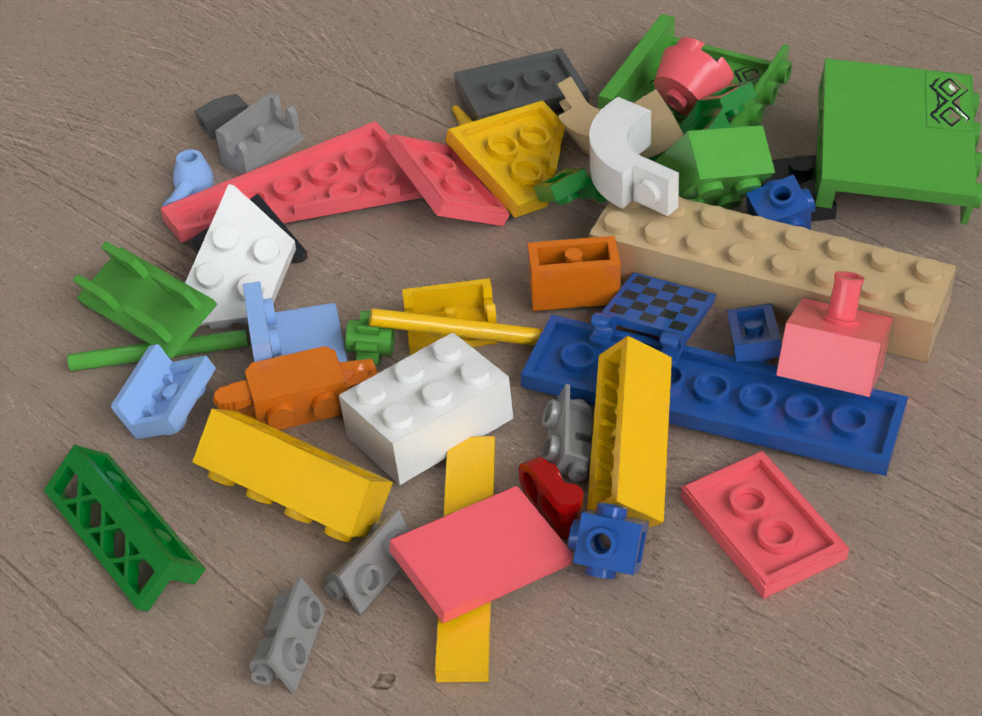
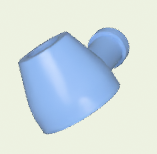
(190, 175)

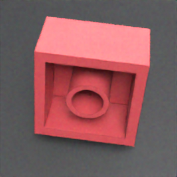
(835, 341)

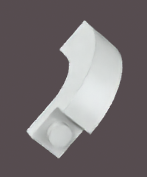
(618, 170)

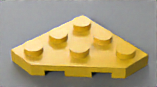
(512, 153)

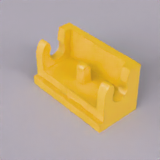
(455, 300)

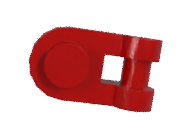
(550, 495)

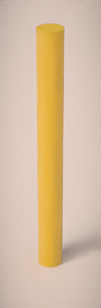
(447, 325)

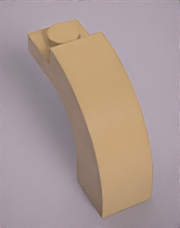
(579, 116)

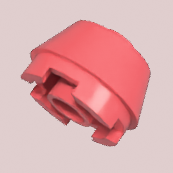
(689, 75)

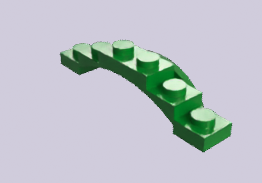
(707, 113)

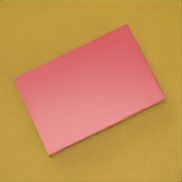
(446, 181)
(764, 524)
(480, 553)

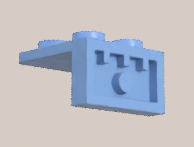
(290, 330)

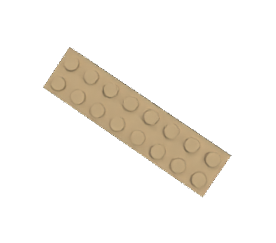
(776, 263)

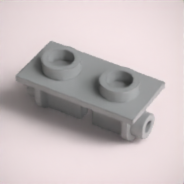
(568, 435)
(370, 568)
(295, 625)

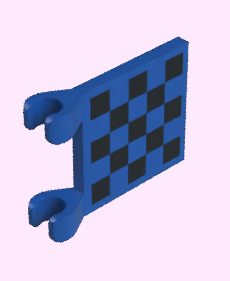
(654, 309)

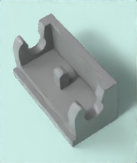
(258, 135)

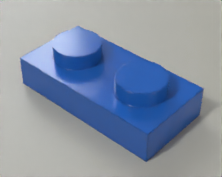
(754, 333)

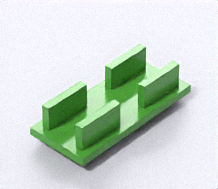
(145, 300)

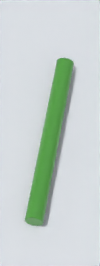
(134, 353)

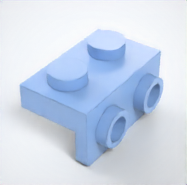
(161, 393)

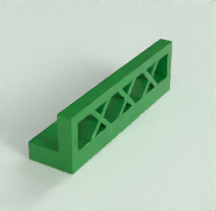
(123, 511)

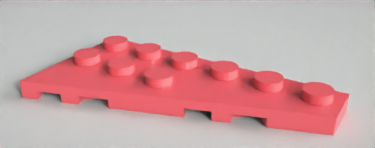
(316, 182)

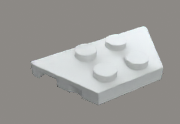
(239, 250)

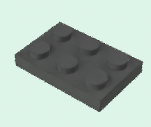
(517, 83)

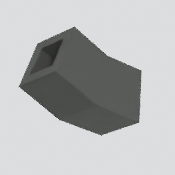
(218, 112)

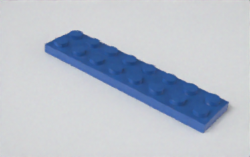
(734, 399)

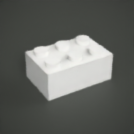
(426, 407)

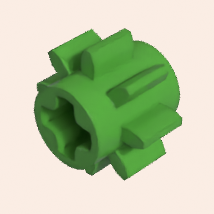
(369, 340)

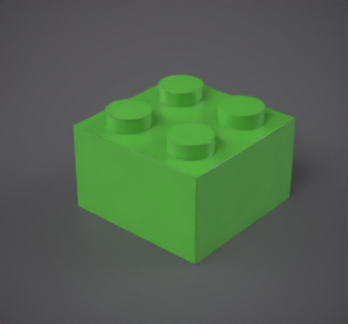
(720, 164)

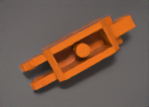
(294, 387)

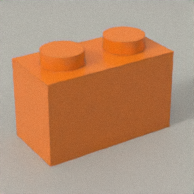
(573, 272)

